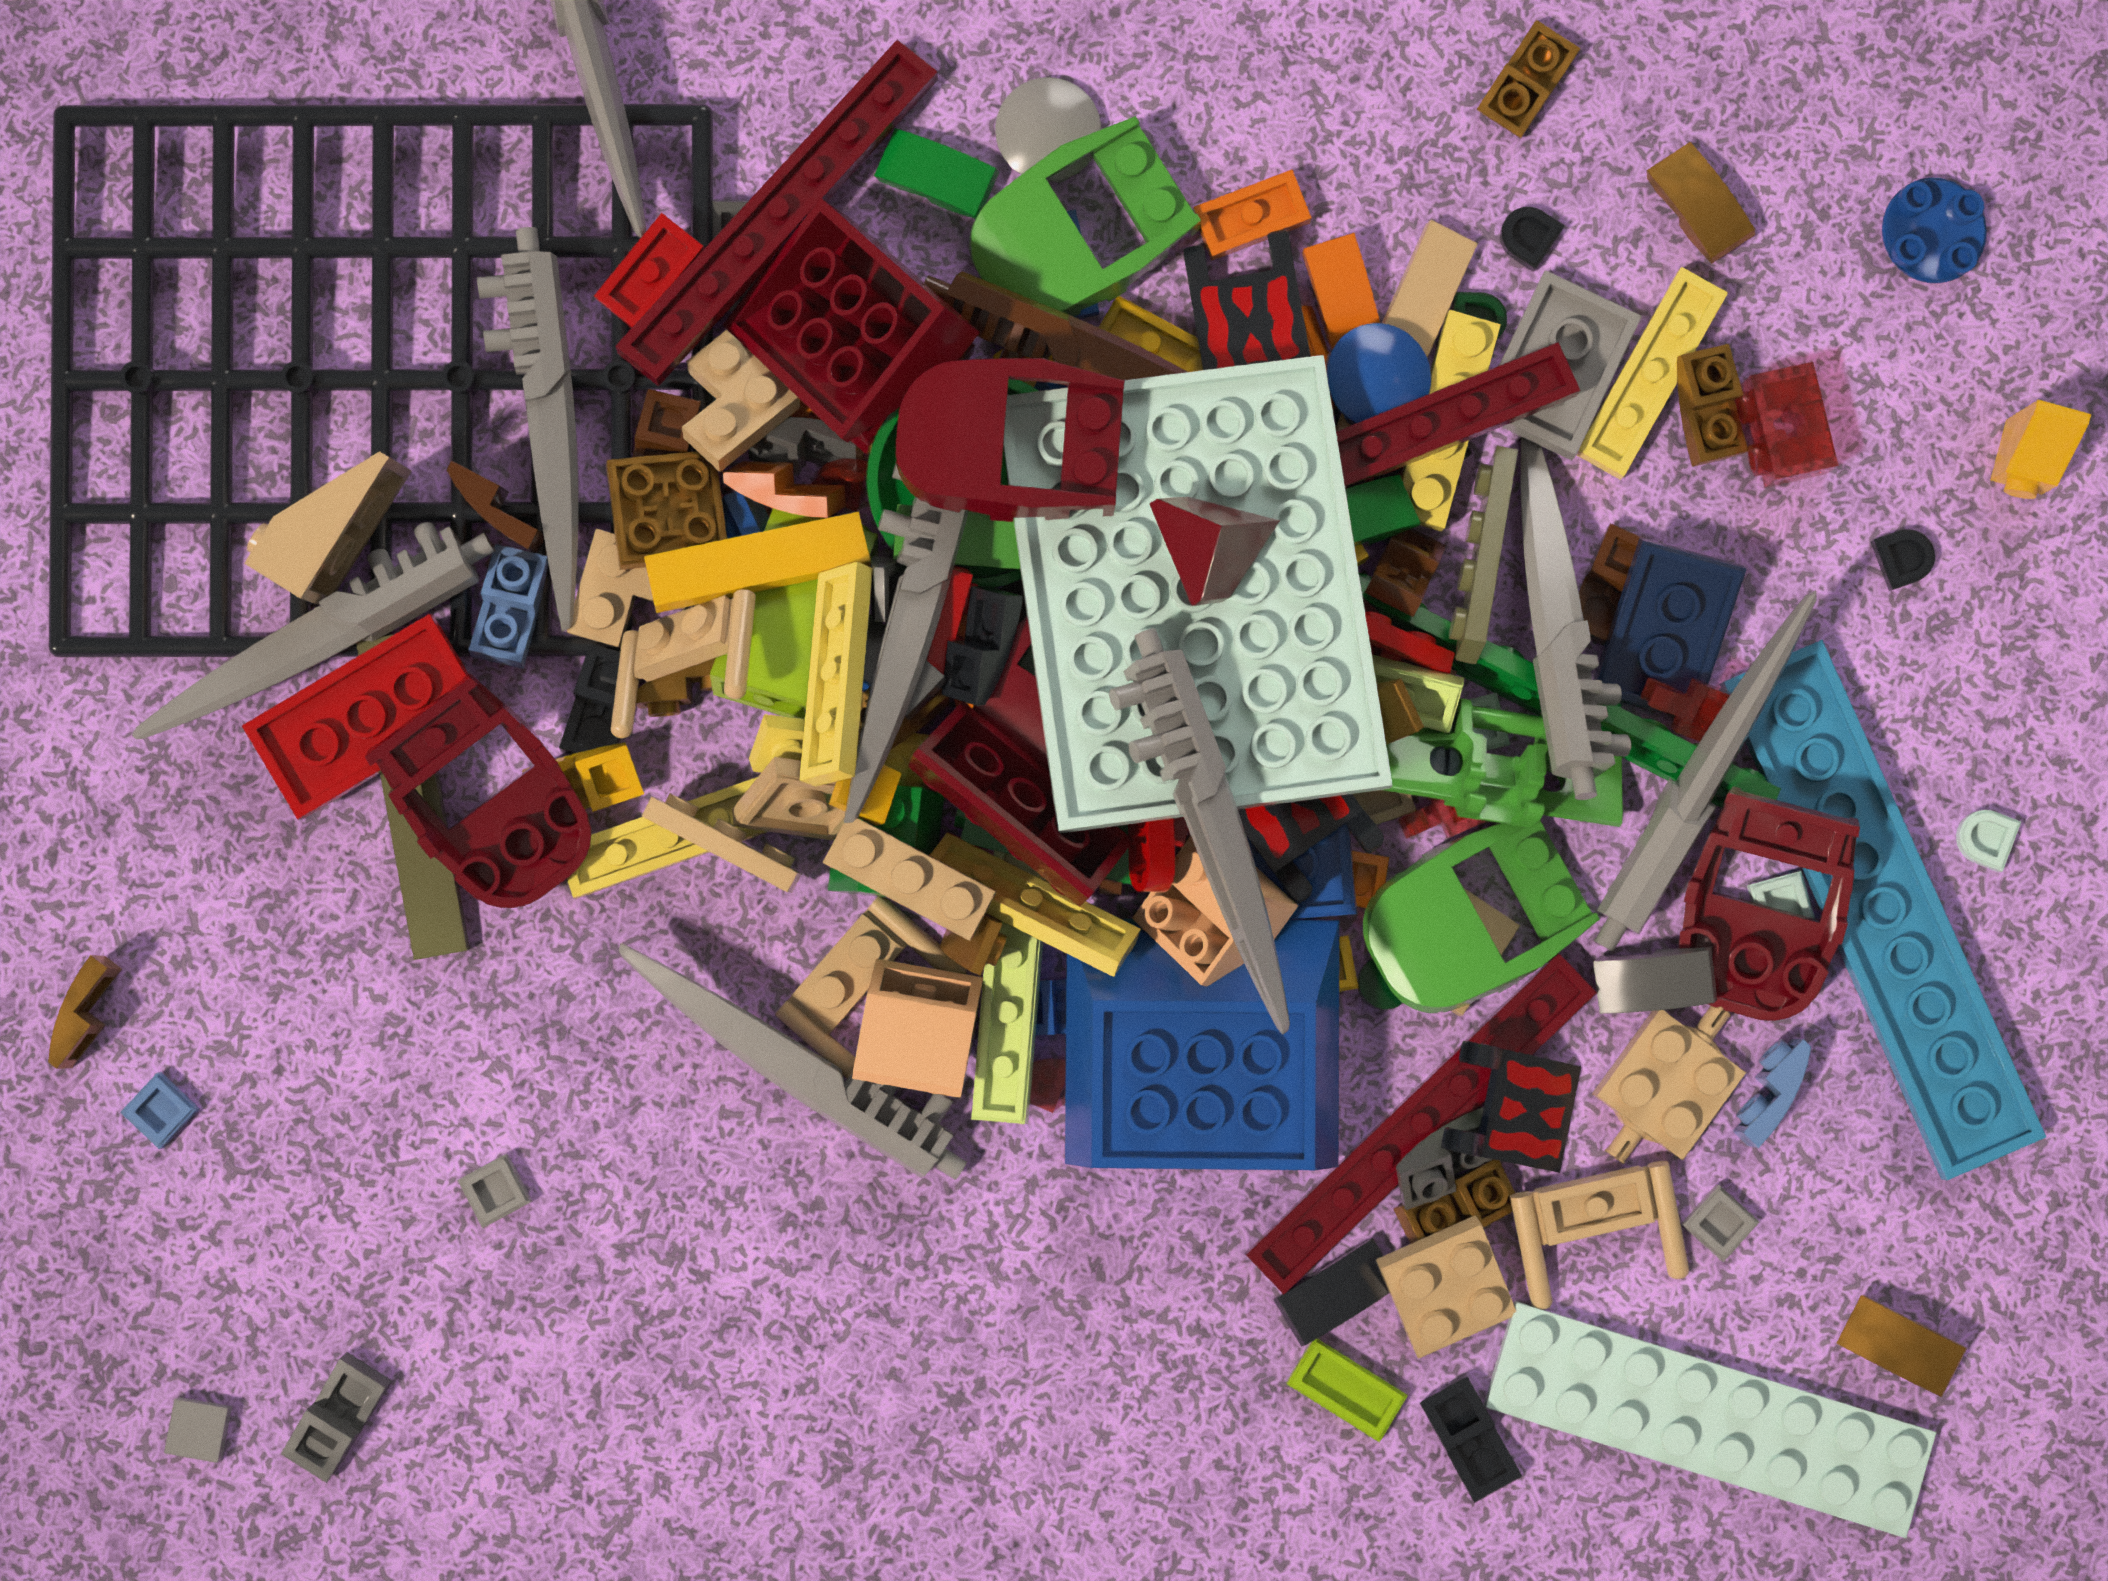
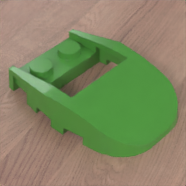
(1035, 249)
(1435, 943)

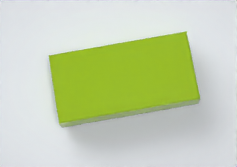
(1346, 1389)

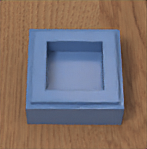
(160, 1110)

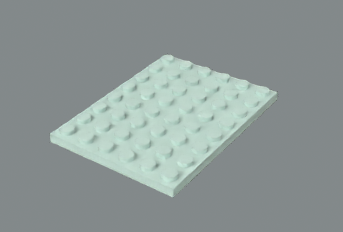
(1274, 664)

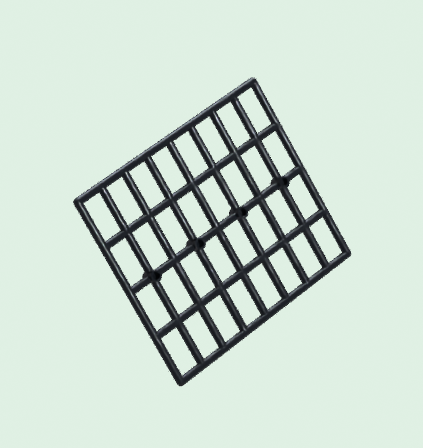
(299, 374)

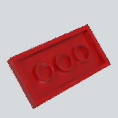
(322, 733)

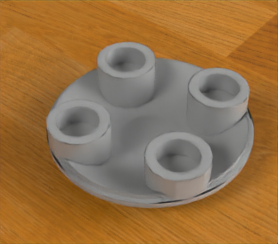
(1040, 119)

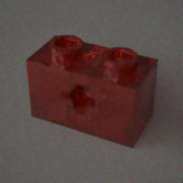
(1795, 399)

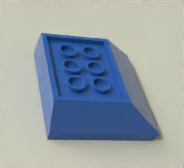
(1199, 1071)

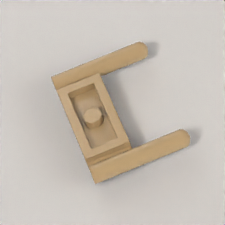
(681, 642)
(846, 976)
(1594, 1208)

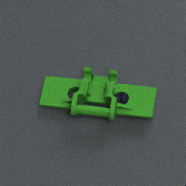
(1493, 785)

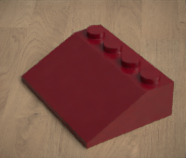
(846, 323)

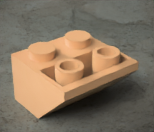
(1190, 922)
(917, 1028)

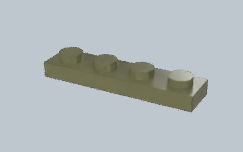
(1479, 574)

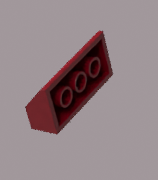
(1014, 802)

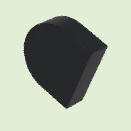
(1529, 235)
(1904, 557)

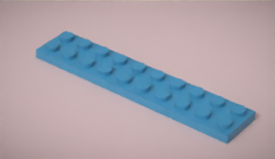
(1897, 929)

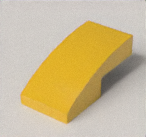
(602, 776)

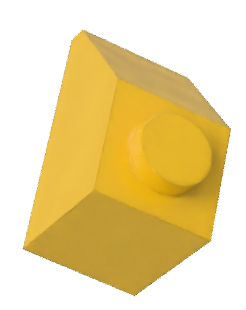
(2037, 448)

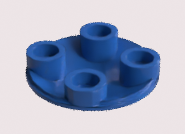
(1934, 230)
(1376, 371)

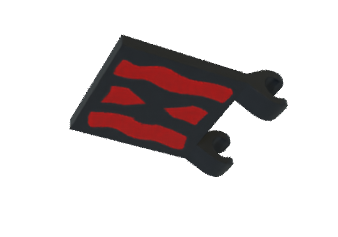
(1248, 315)
(1292, 828)
(1523, 1109)

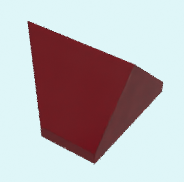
(1210, 544)

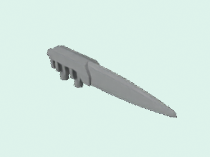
(584, 27)
(542, 355)
(930, 553)
(335, 625)
(1562, 673)
(1206, 801)
(1686, 803)
(855, 1105)

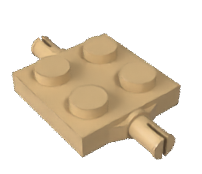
(1668, 1083)

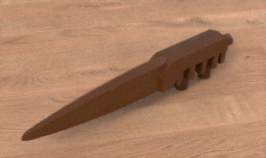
(1042, 331)

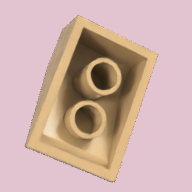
(322, 535)

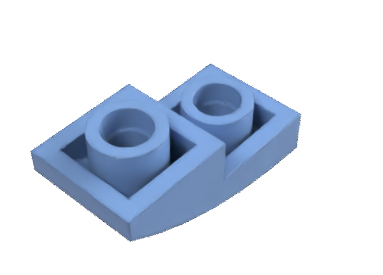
(509, 606)
(1782, 1077)

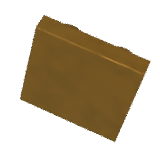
(663, 505)

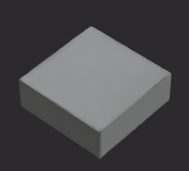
(495, 1190)
(1720, 1223)
(198, 1429)

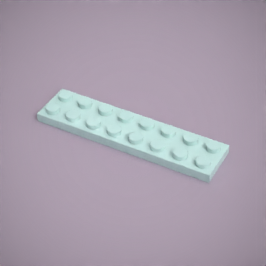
(1710, 1419)

